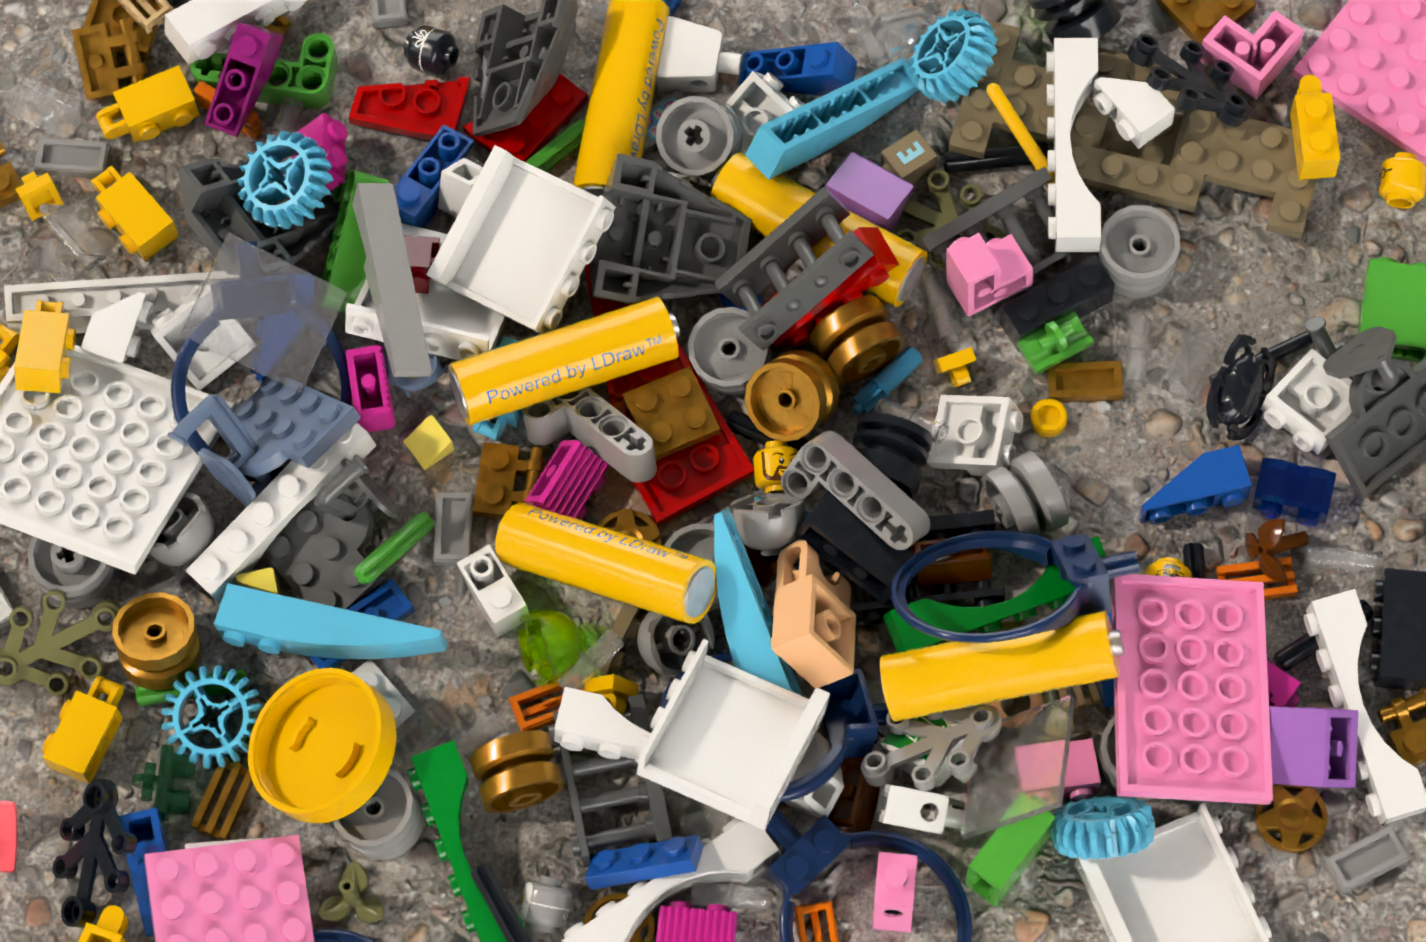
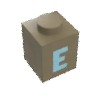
(910, 158)

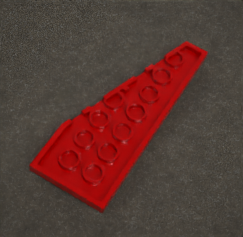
(694, 472)

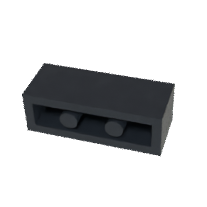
(1077, 289)
(852, 546)
(1399, 630)

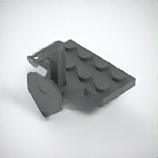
(1385, 420)
(328, 537)

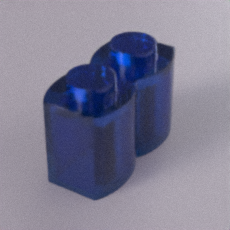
(1294, 491)

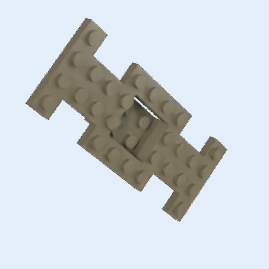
(1167, 168)

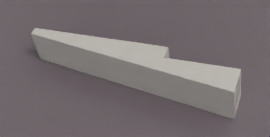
(391, 279)

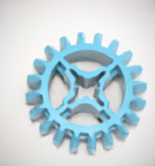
(953, 55)
(266, 182)
(223, 734)
(1103, 827)

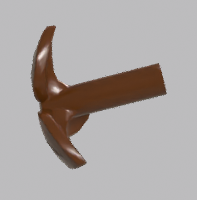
(1270, 543)

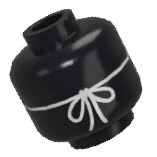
(431, 50)

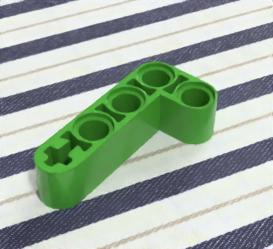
(297, 75)
(346, 252)

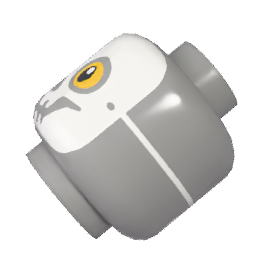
(545, 904)

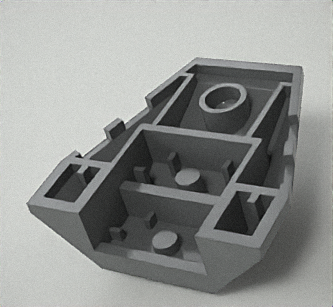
(519, 61)
(216, 209)
(663, 237)

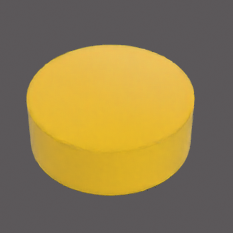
(1048, 418)

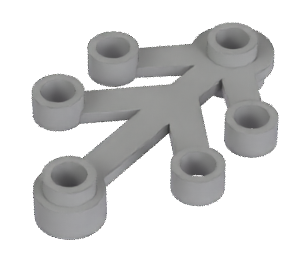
(937, 742)

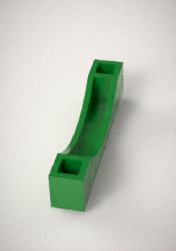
(1046, 590)
(444, 785)

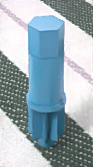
(886, 381)

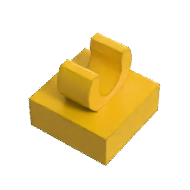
(36, 192)
(956, 365)
(614, 689)

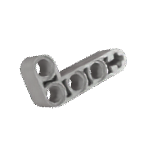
(596, 426)
(898, 518)

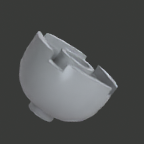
(768, 522)
(185, 534)
(667, 641)

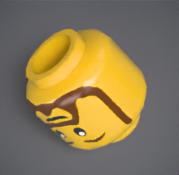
(771, 464)

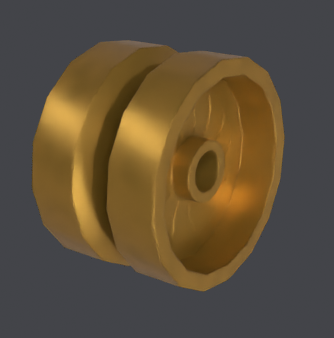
(857, 339)
(792, 395)
(157, 640)
(516, 771)

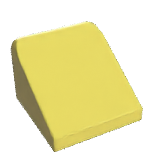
(429, 443)
(260, 580)

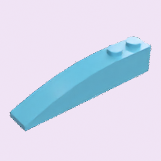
(829, 119)
(745, 610)
(317, 629)

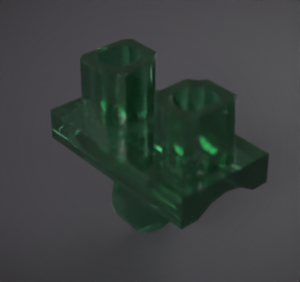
(166, 799)

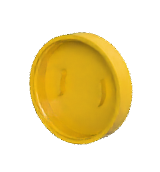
(322, 745)

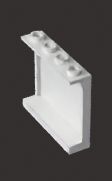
(521, 241)
(450, 321)
(729, 738)
(1175, 888)

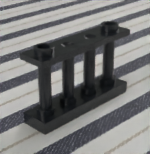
(941, 527)

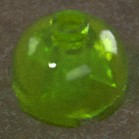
(550, 644)

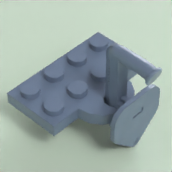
(266, 433)

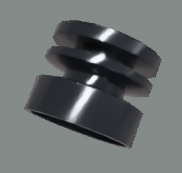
(1076, 17)
(894, 448)

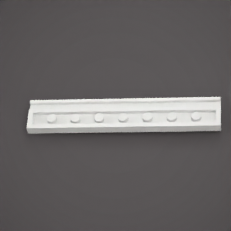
(89, 296)

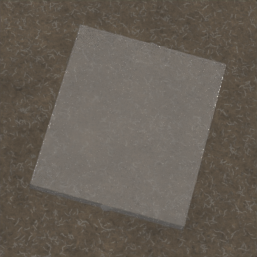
(264, 313)
(1020, 769)

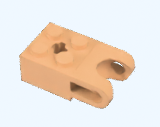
(812, 618)

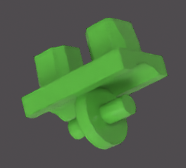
(1055, 343)

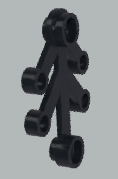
(1229, 107)
(100, 807)

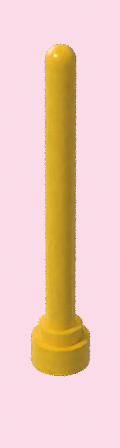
(1018, 128)

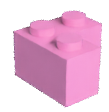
(1253, 57)
(986, 271)

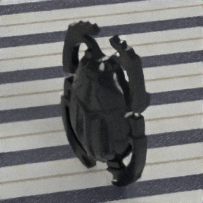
(1239, 388)

